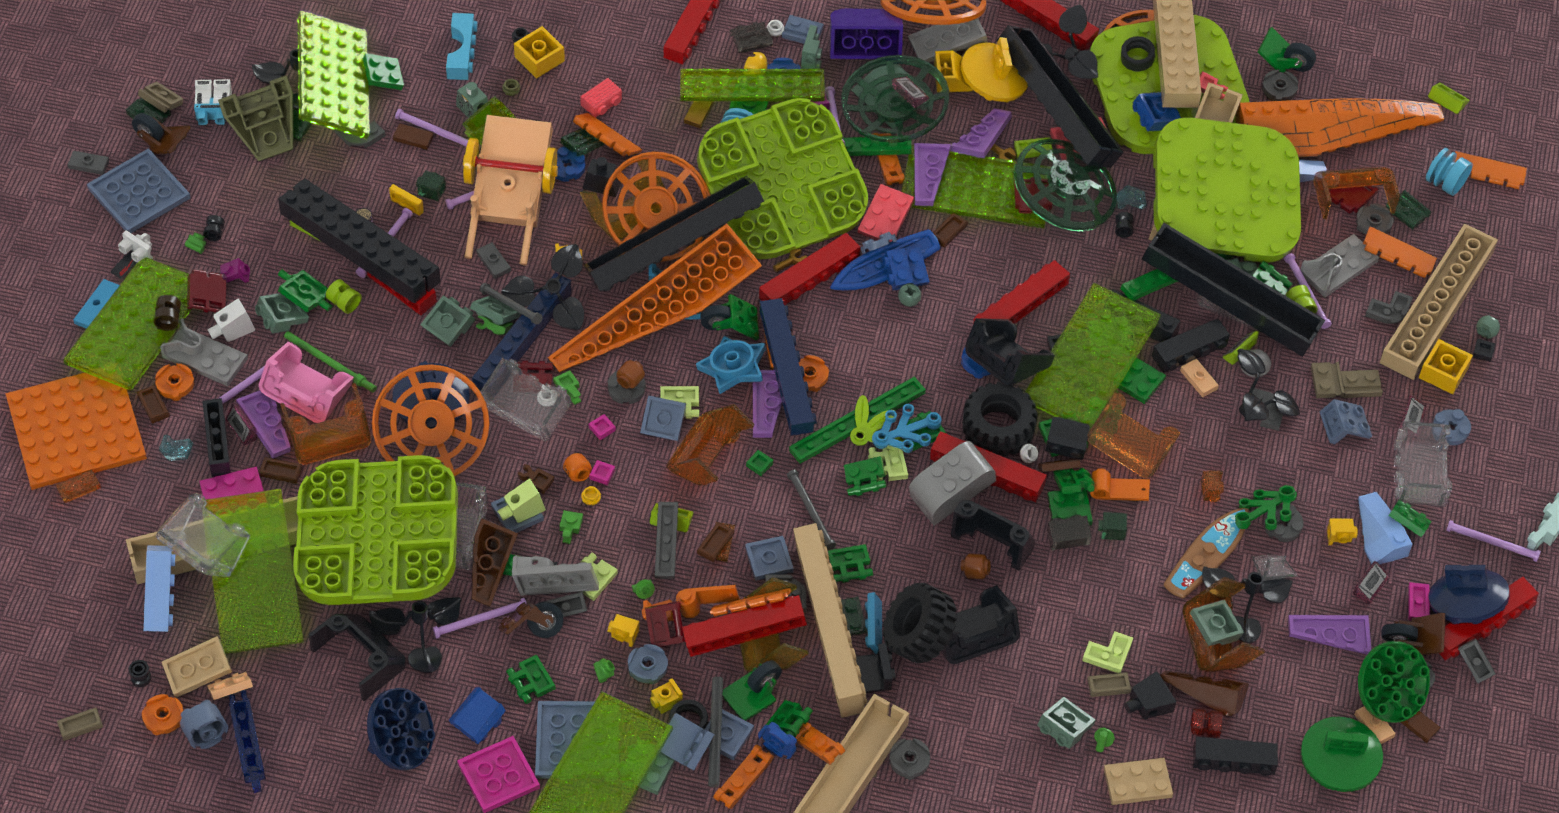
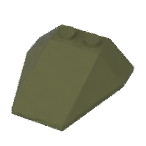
(263, 118)

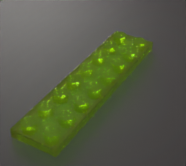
(751, 84)

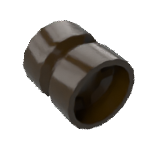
(167, 312)

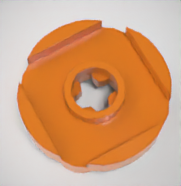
(819, 369)
(179, 389)
(152, 710)

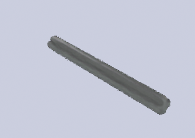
(715, 728)

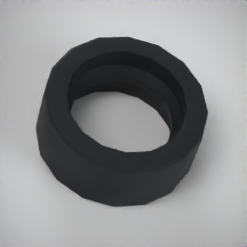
(1137, 42)
(691, 706)

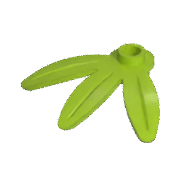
(865, 428)

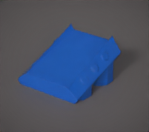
(477, 715)

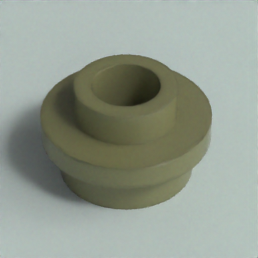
(511, 87)

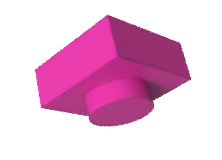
(602, 427)
(602, 472)

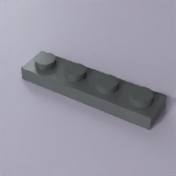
(666, 540)

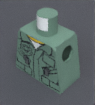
(470, 99)

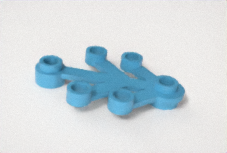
(904, 430)

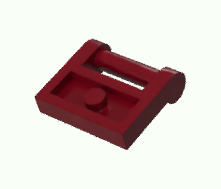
(658, 624)

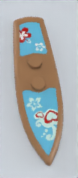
(1207, 550)

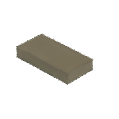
(1109, 684)
(80, 724)

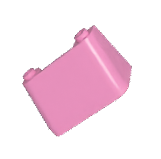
(300, 386)

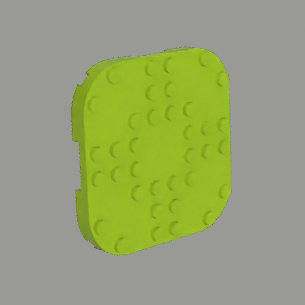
(1121, 86)
(799, 169)
(1228, 187)
(376, 531)

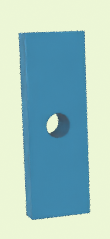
(95, 303)
(874, 622)

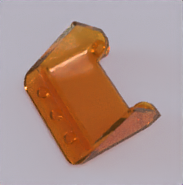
(1129, 440)

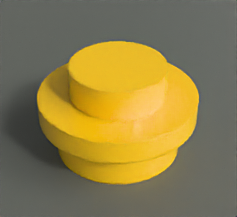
(591, 495)

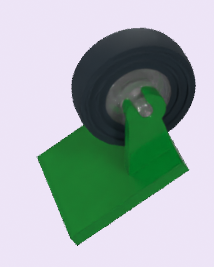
(1284, 55)
(733, 314)
(753, 691)

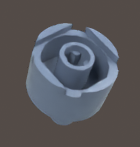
(203, 725)

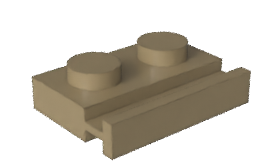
(160, 97)
(1327, 380)
(1361, 383)

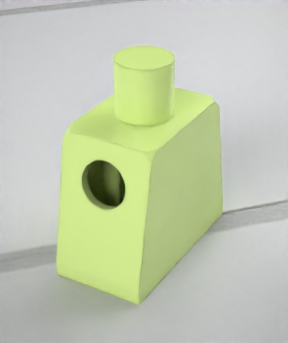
(522, 503)

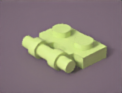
(683, 394)
(894, 461)
(604, 574)

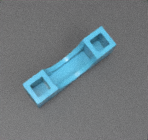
(459, 62)

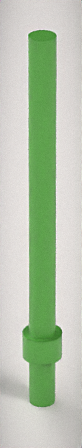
(358, 379)

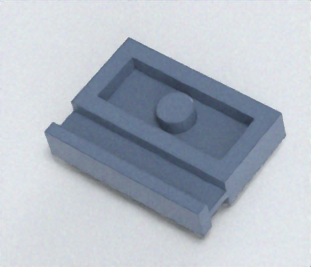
(797, 29)

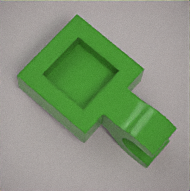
(496, 329)
(570, 383)
(570, 524)

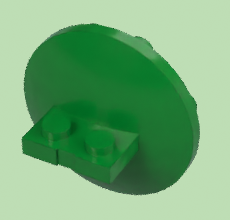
(1393, 681)
(1341, 754)

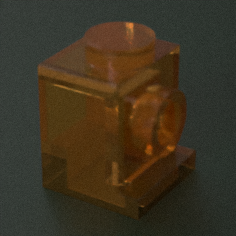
(1212, 485)

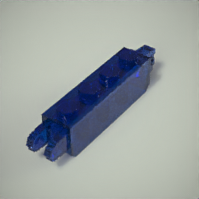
(247, 741)

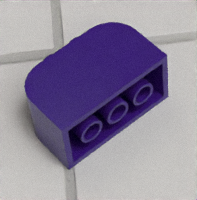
(864, 34)

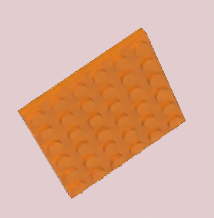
(74, 428)

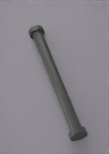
(536, 317)
(793, 476)

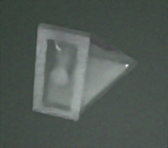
(1273, 567)

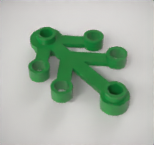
(1285, 494)

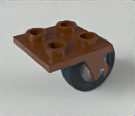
(156, 135)
(542, 619)
(1422, 633)

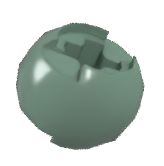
(909, 295)
(1488, 326)

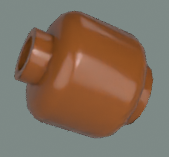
(630, 374)
(976, 566)

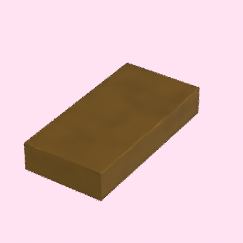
(697, 113)

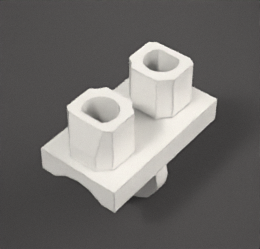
(139, 244)

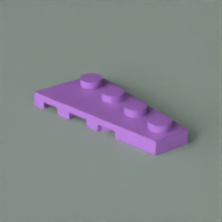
(984, 135)
(928, 171)
(766, 405)
(267, 422)
(1338, 631)

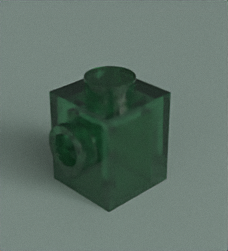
(431, 185)
(1113, 526)

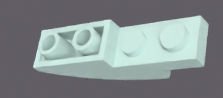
(1548, 528)

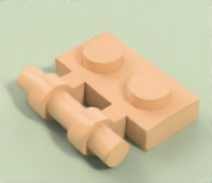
(230, 685)

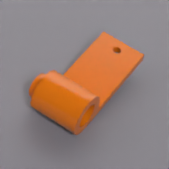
(1119, 489)
(694, 597)

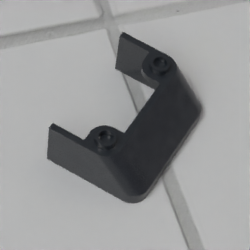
(384, 659)

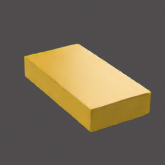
(406, 199)

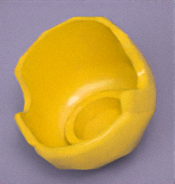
(759, 61)

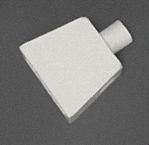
(231, 322)

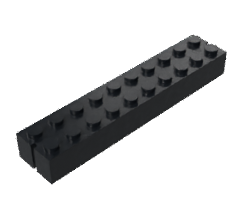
(1061, 98)
(674, 233)
(359, 240)
(1233, 289)

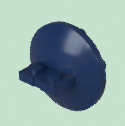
(431, 393)
(1469, 594)
(400, 729)

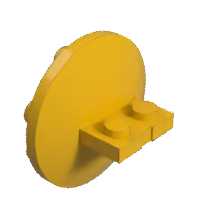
(991, 73)

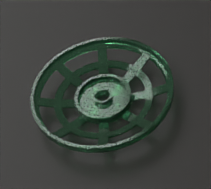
(888, 95)
(1058, 182)

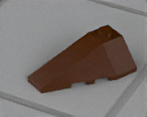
(490, 556)
(1219, 695)

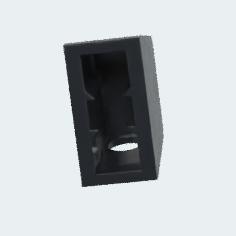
(598, 175)
(1151, 698)

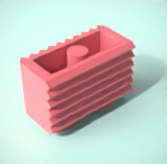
(601, 98)

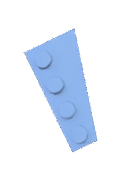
(157, 588)

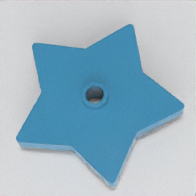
(733, 363)

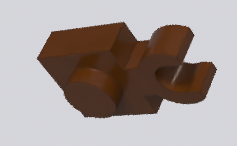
(540, 478)

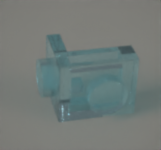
(1131, 196)
(175, 449)

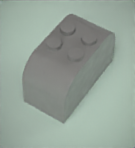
(950, 480)

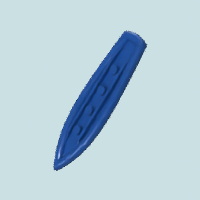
(869, 269)

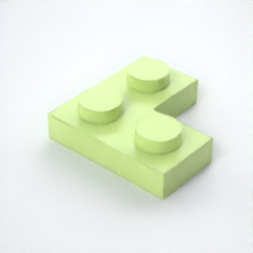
(1109, 657)

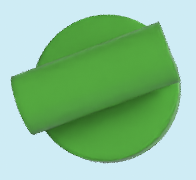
(196, 242)
(644, 588)
(604, 669)
(1104, 738)

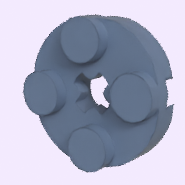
(873, 245)
(1459, 421)
(647, 674)

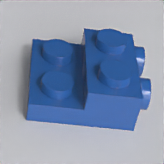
(1151, 112)
(905, 267)

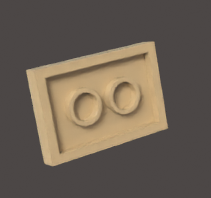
(196, 667)
(1138, 781)

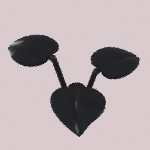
(1082, 63)
(273, 70)
(568, 313)
(1251, 405)
(1273, 591)
(443, 611)

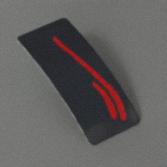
(123, 266)

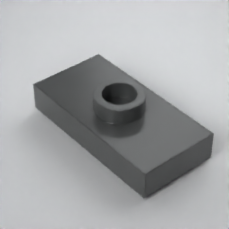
(88, 162)
(493, 260)

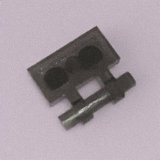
(751, 37)

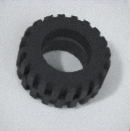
(1003, 399)
(919, 623)

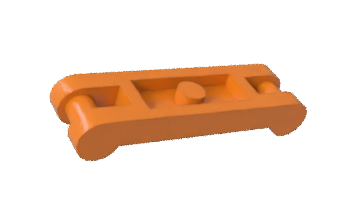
(890, 166)
(819, 743)
(743, 777)

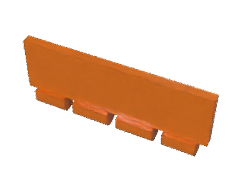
(606, 134)
(1495, 170)
(1395, 249)
(752, 601)

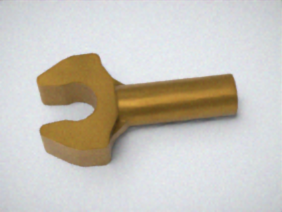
(1003, 154)
(791, 260)

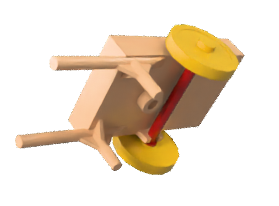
(515, 154)

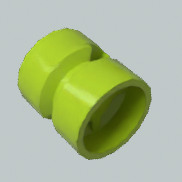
(343, 296)
(1302, 296)

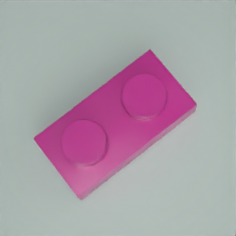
(1418, 600)

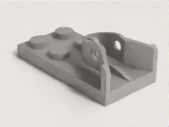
(947, 38)
(1338, 265)
(204, 355)
(551, 579)

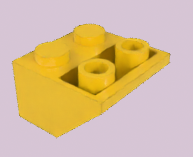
(950, 66)

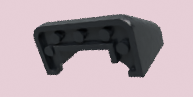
(995, 349)
(972, 517)
(983, 627)

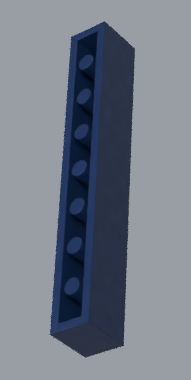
(523, 332)
(786, 366)

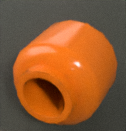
(577, 467)

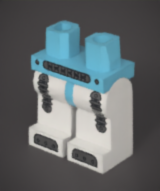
(207, 103)

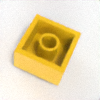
(539, 52)
(1445, 366)

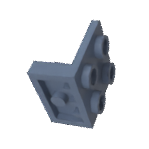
(1343, 419)
(686, 742)

